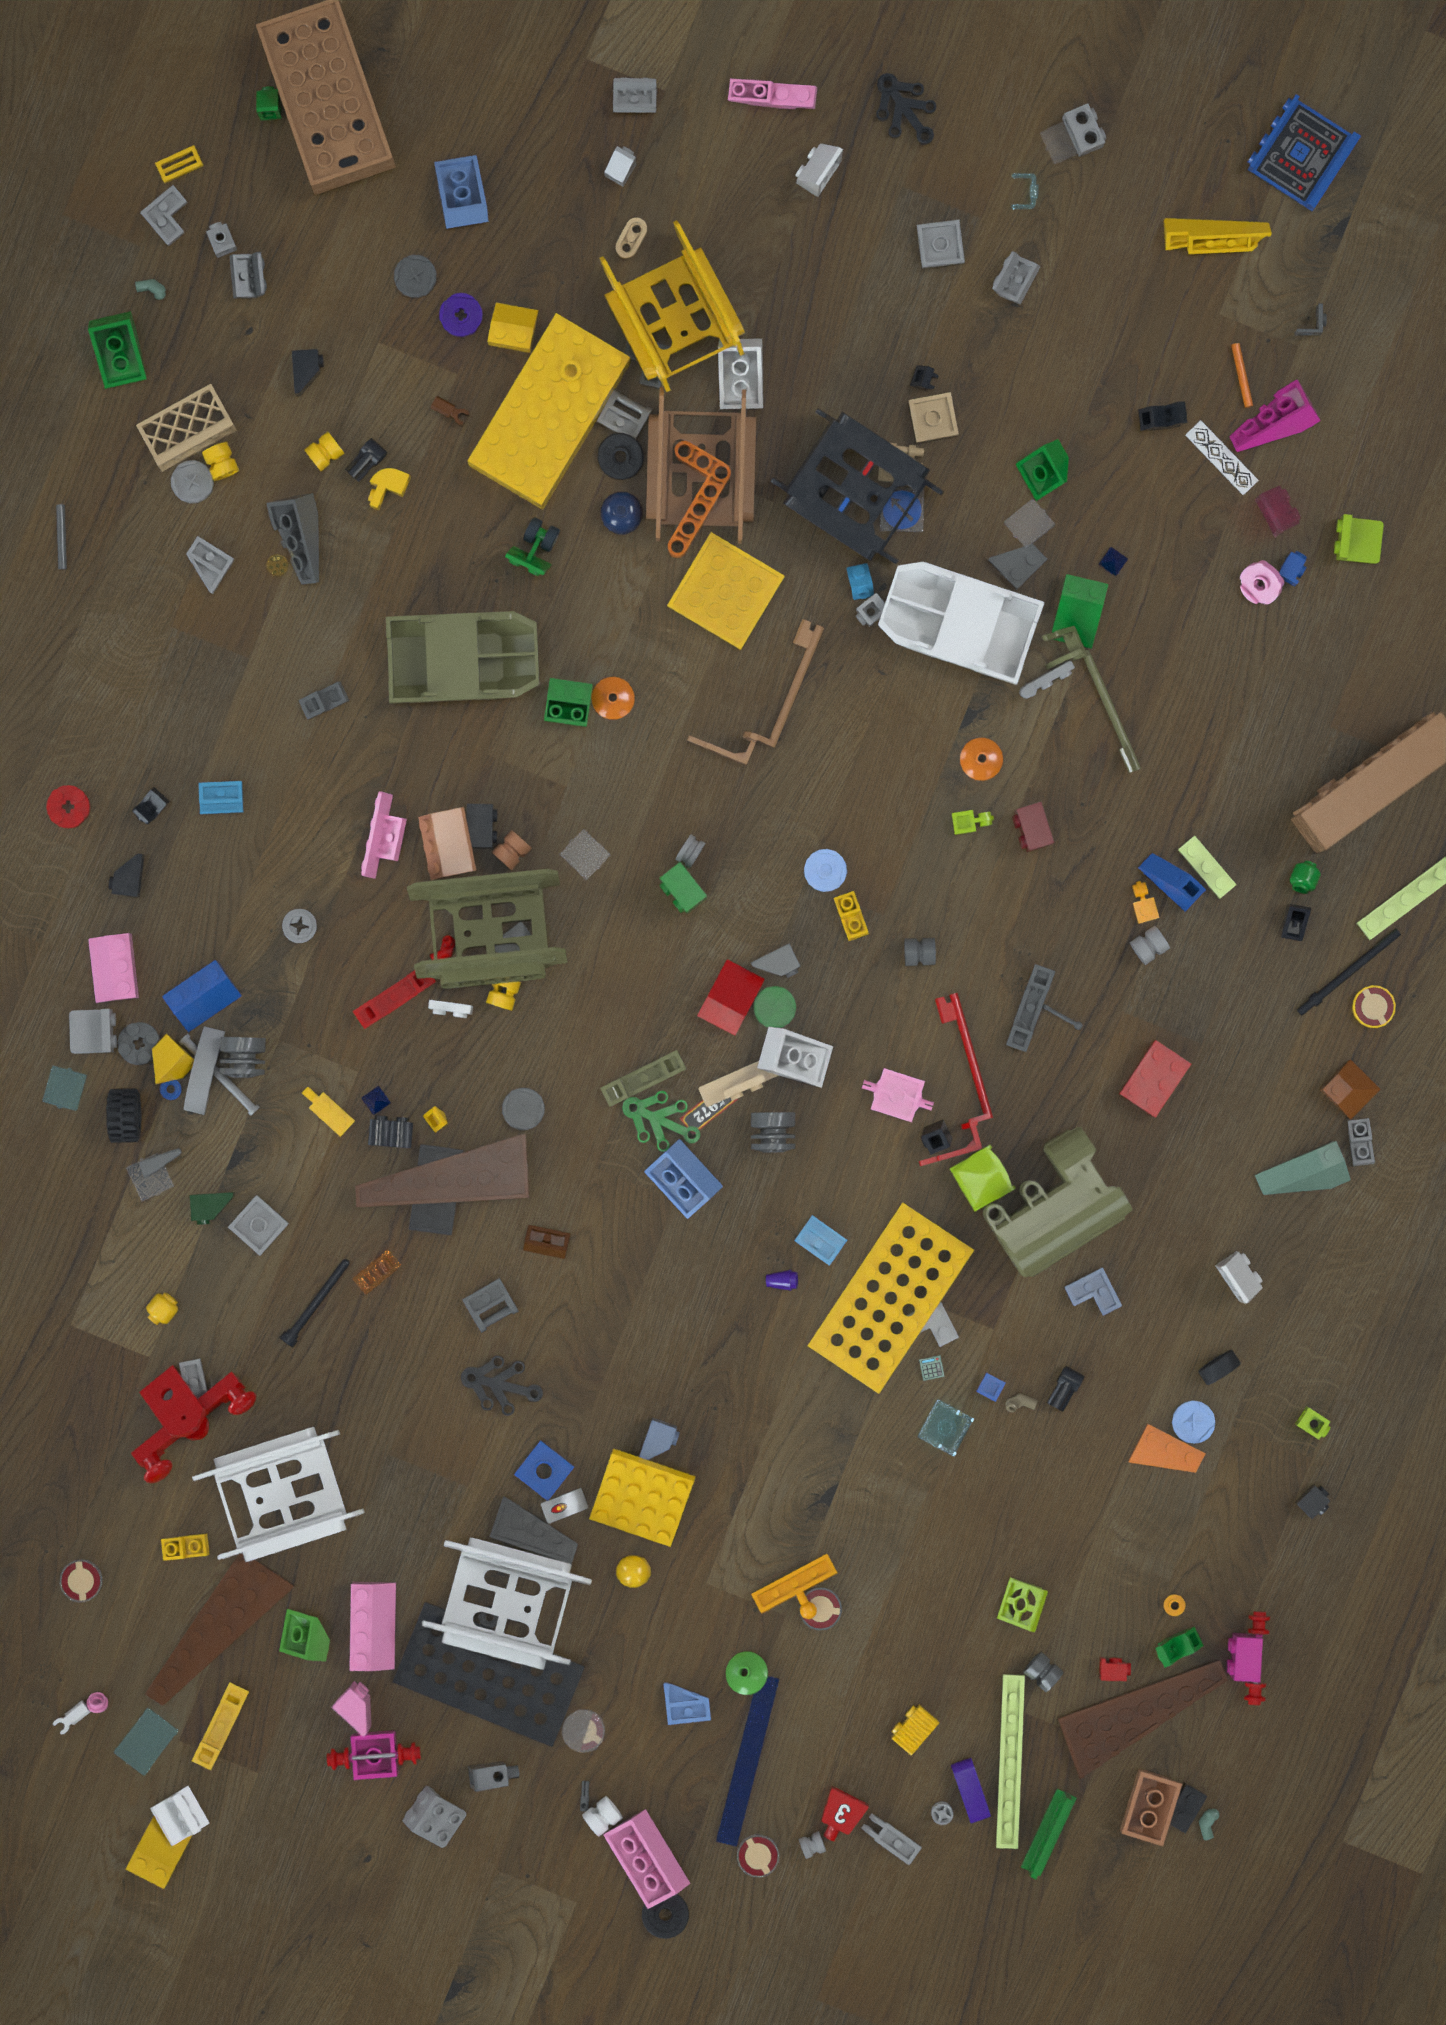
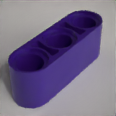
(970, 1790)

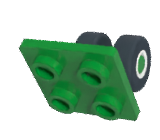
(529, 560)

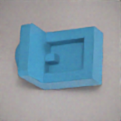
(860, 581)

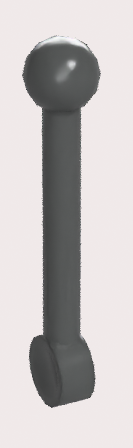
(1078, 1025)

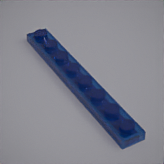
(747, 1763)

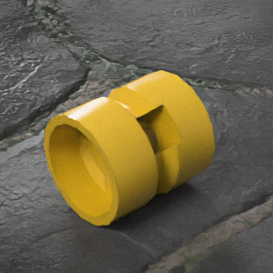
(324, 451)
(220, 461)
(503, 1000)

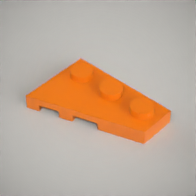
(1165, 1451)

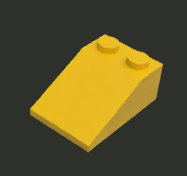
(155, 1856)

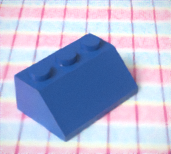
(202, 996)

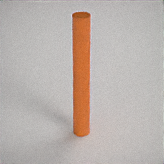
(1242, 375)

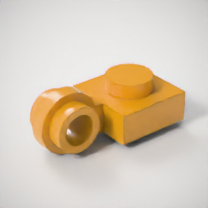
(1145, 908)

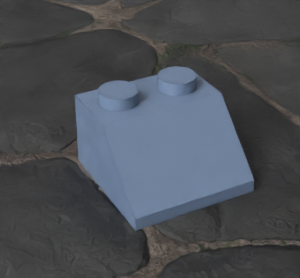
(658, 1439)

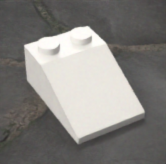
(820, 168)
(741, 373)
(795, 1056)
(1240, 1277)

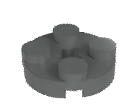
(134, 1032)

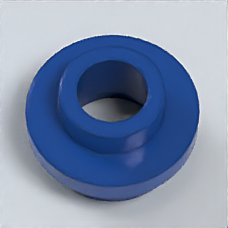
(163, 1090)

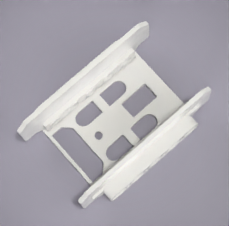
(279, 1494)
(507, 1604)

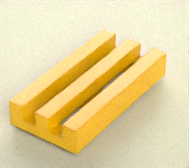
(198, 164)

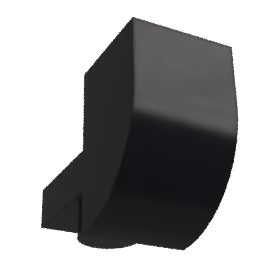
(1163, 416)

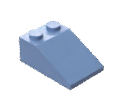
(461, 191)

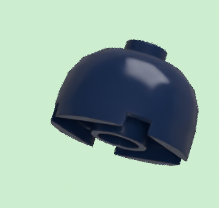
(621, 513)

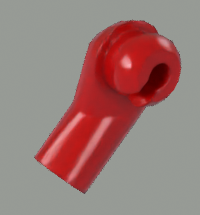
(447, 948)

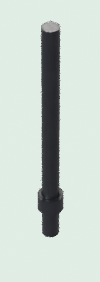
(1316, 998)

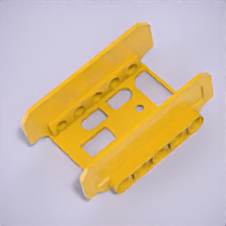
(688, 269)

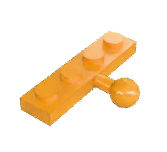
(795, 1585)

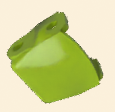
(982, 1178)

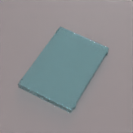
(145, 1741)

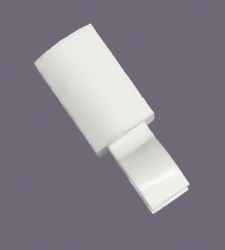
(73, 1716)

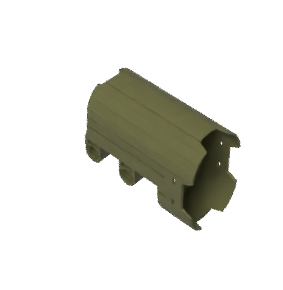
(1064, 1216)

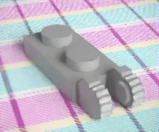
(1045, 680)
(893, 1840)

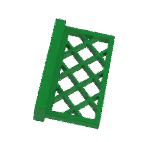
(1048, 1833)

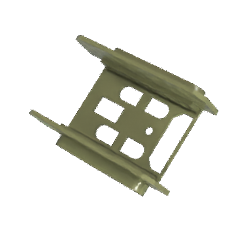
(518, 888)

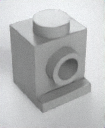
(226, 245)
(873, 602)

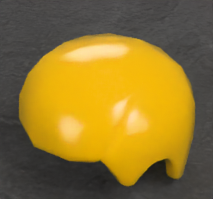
(633, 1571)

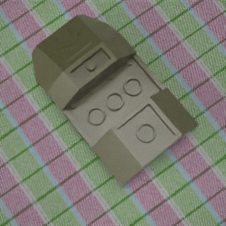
(461, 656)

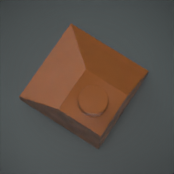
(1350, 1089)

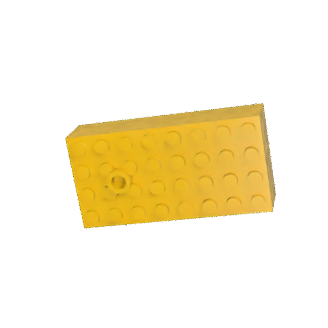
(549, 411)

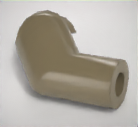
(1020, 1400)

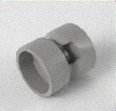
(1148, 946)

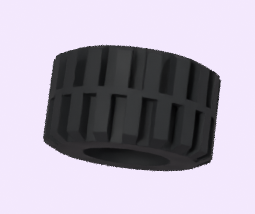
(123, 1115)

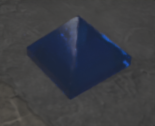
(1113, 561)
(376, 1100)

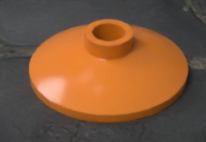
(618, 708)
(976, 769)

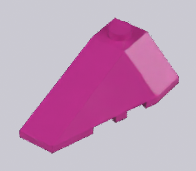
(1284, 416)

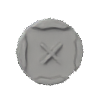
(192, 481)

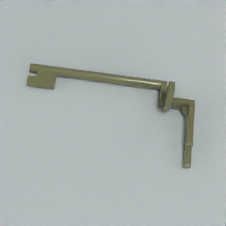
(1078, 652)

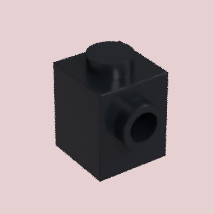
(936, 1137)
(1314, 1501)

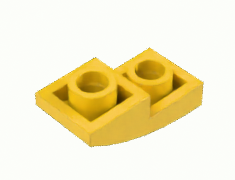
(851, 916)
(185, 1547)

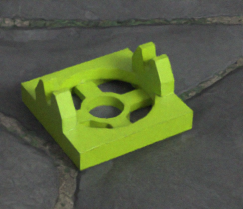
(1005, 1612)

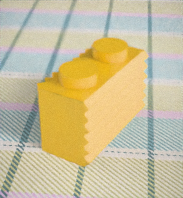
(914, 1729)

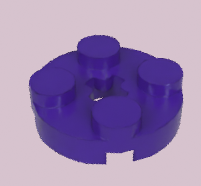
(453, 305)

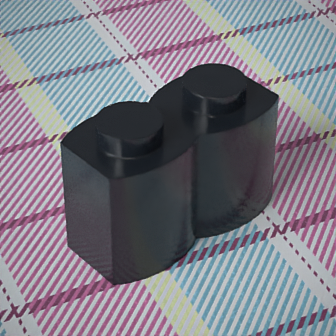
(390, 1133)

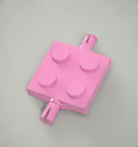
(897, 1095)

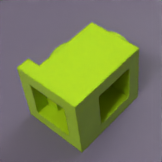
(1304, 1423)

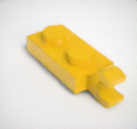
(329, 1111)

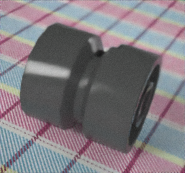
(919, 951)
(1041, 1670)

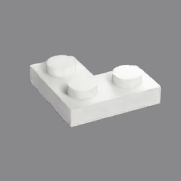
(458, 1010)

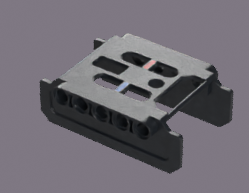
(857, 487)

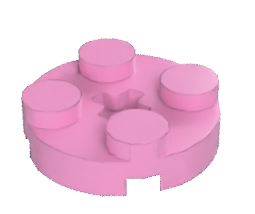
(1271, 578)

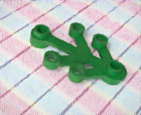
(658, 1118)

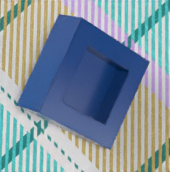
(990, 1387)

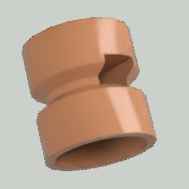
(511, 850)

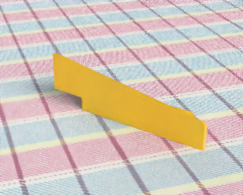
(1213, 235)

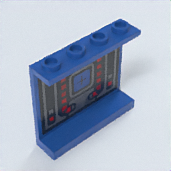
(1302, 153)

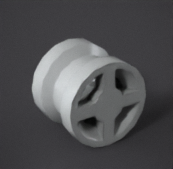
(941, 1816)

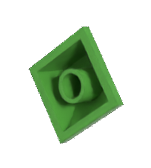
(304, 1637)

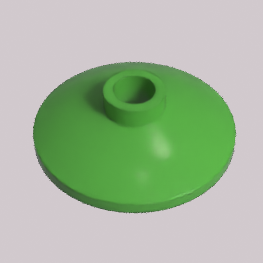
(756, 1675)

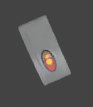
(564, 1505)

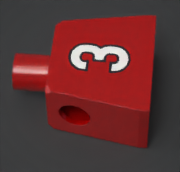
(841, 1813)

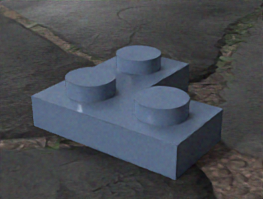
(1096, 1286)

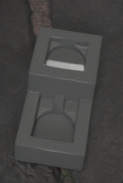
(323, 700)

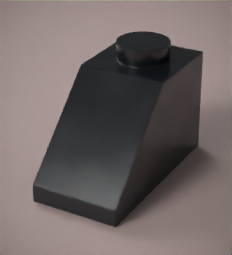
(305, 368)
(128, 877)

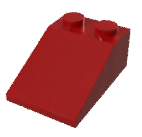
(731, 997)

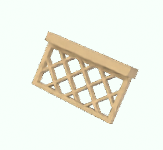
(192, 444)

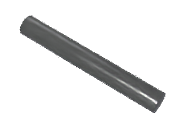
(61, 537)

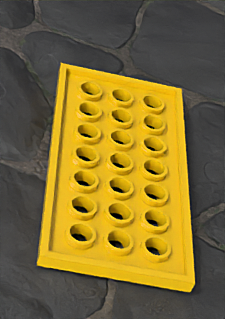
(888, 1283)

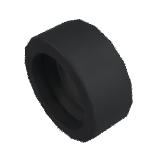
(1219, 1367)

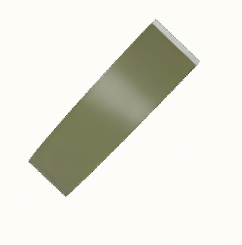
(643, 1078)

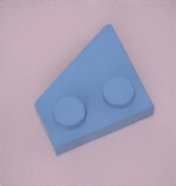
(685, 1705)

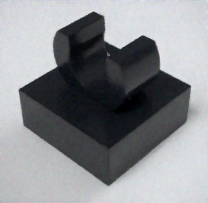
(922, 377)

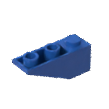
(1172, 881)

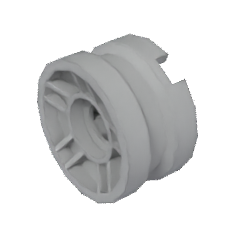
(690, 851)

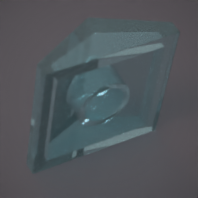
(945, 1427)

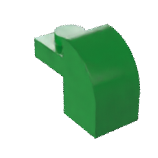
(1178, 1646)

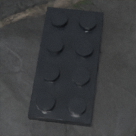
(433, 1216)

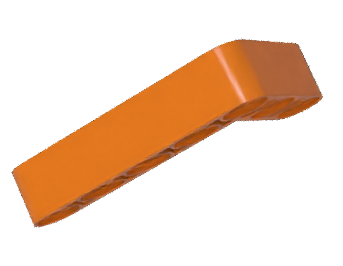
(700, 499)

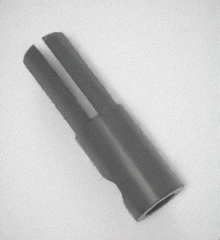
(584, 1801)

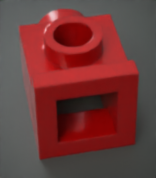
(1114, 1669)

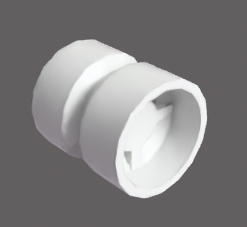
(602, 1816)

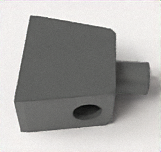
(482, 1775)

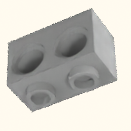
(1079, 131)

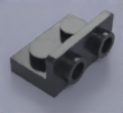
(1187, 1807)

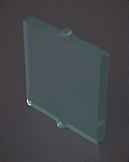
(64, 1088)

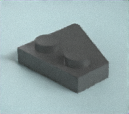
(1018, 564)

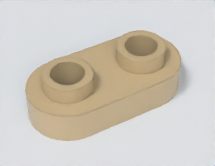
(630, 238)

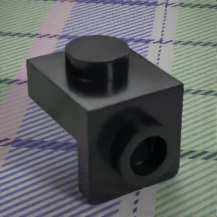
(150, 806)

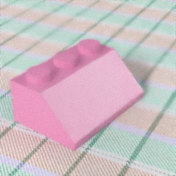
(113, 968)
(355, 1707)

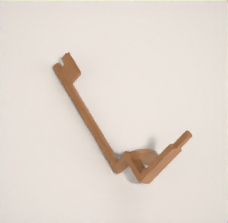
(806, 639)

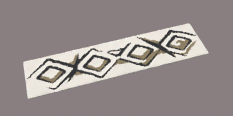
(1221, 457)

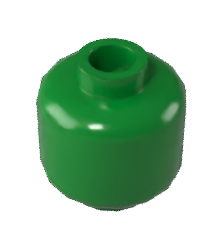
(1305, 877)

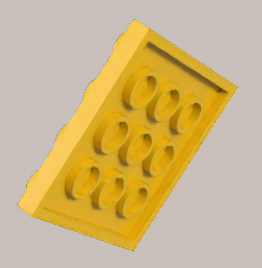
(725, 591)
(642, 1497)

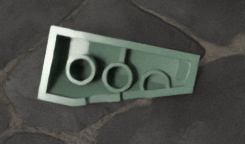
(1311, 1171)

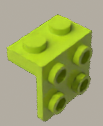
(1358, 540)

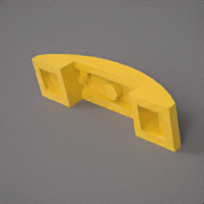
(220, 1726)

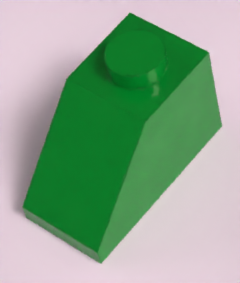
(268, 103)

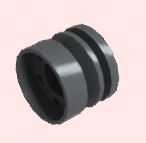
(242, 1056)
(773, 1131)

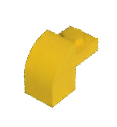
(387, 480)

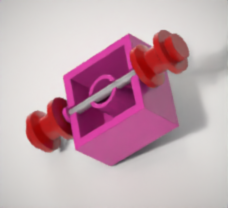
(1247, 1657)
(374, 1755)

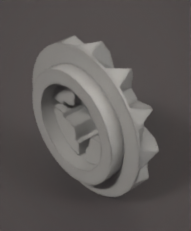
(294, 917)

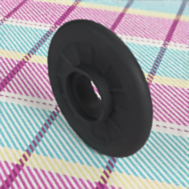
(629, 446)
(674, 1925)

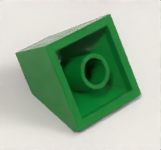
(1045, 469)

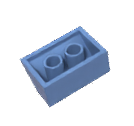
(683, 1179)

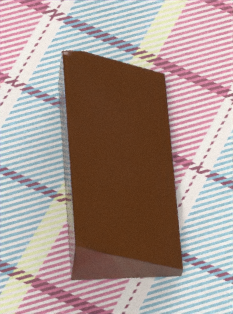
(546, 1241)

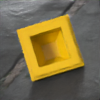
(435, 1118)

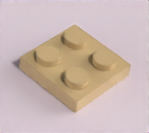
(933, 417)

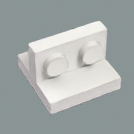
(179, 1816)

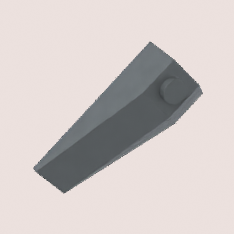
(298, 525)

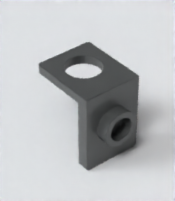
(1321, 320)

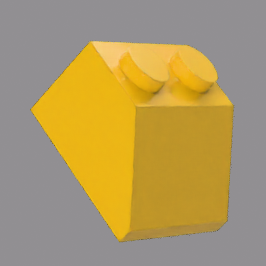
(512, 327)

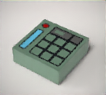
(931, 1367)

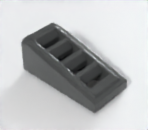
(155, 1163)

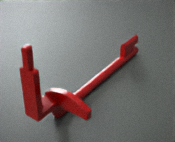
(951, 1012)

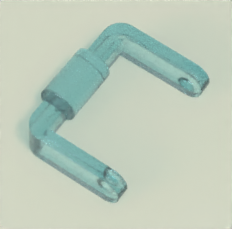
(1033, 191)

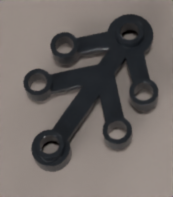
(904, 106)
(498, 1384)

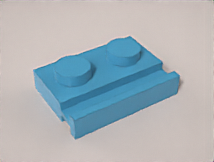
(221, 797)
(820, 1240)

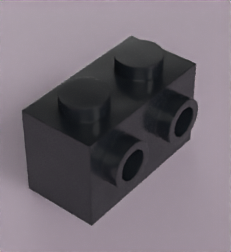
(480, 825)

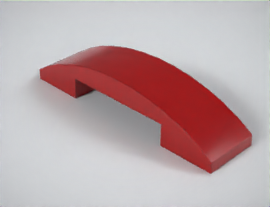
(391, 999)

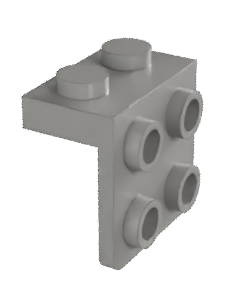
(92, 1031)
(434, 1817)

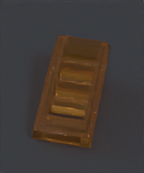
(389, 1259)

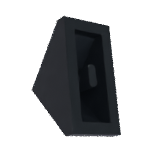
(1295, 922)

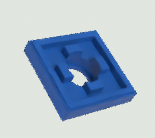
(544, 1454)

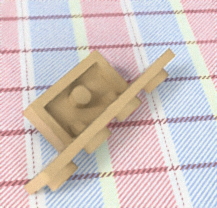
(734, 1084)

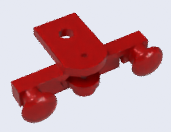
(181, 1406)

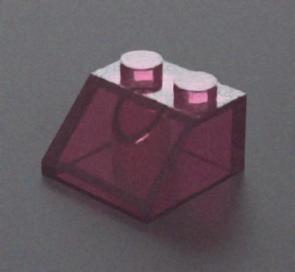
(1277, 510)

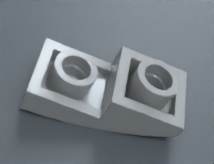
(1361, 1142)

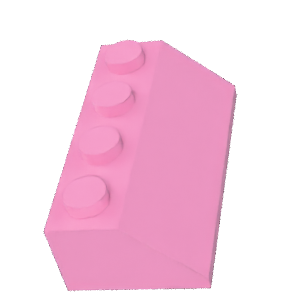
(372, 1626)
(646, 1859)

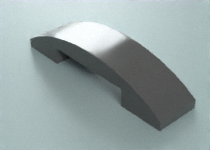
(1030, 1007)

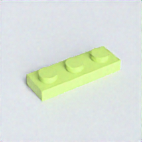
(1207, 867)

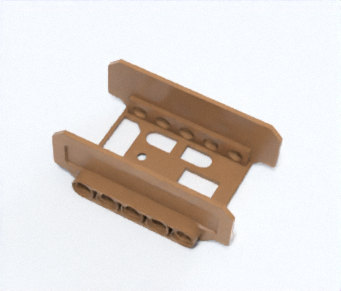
(670, 509)

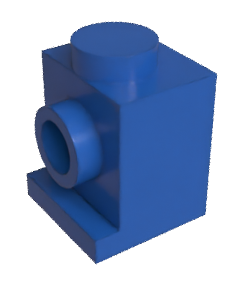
(1293, 567)

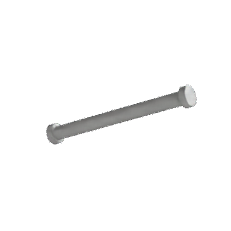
(238, 1094)

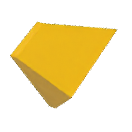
(170, 1060)

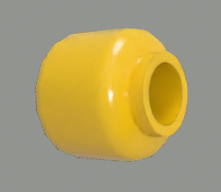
(162, 1308)

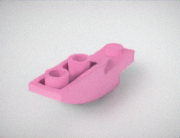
(772, 94)

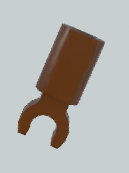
(448, 409)

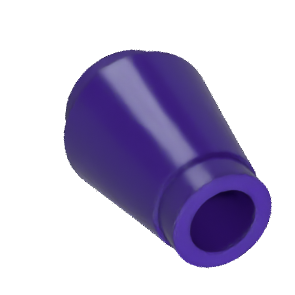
(782, 1280)

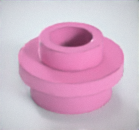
(97, 1702)

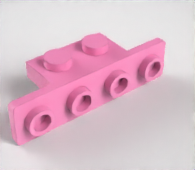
(384, 836)

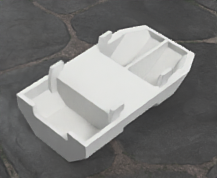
(960, 620)

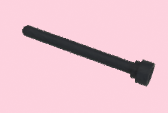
(290, 1337)

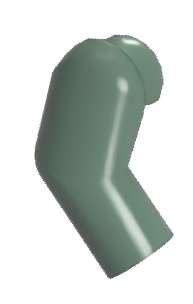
(152, 286)
(1206, 1822)

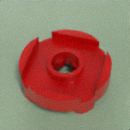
(58, 799)

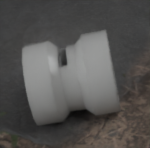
(812, 1845)

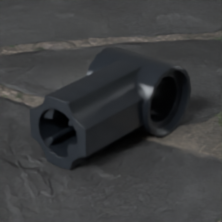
(369, 455)
(1067, 1384)

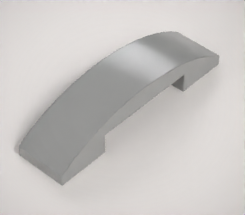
(203, 1070)

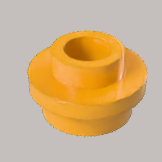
(1174, 1598)

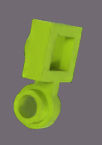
(965, 822)

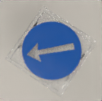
(895, 508)

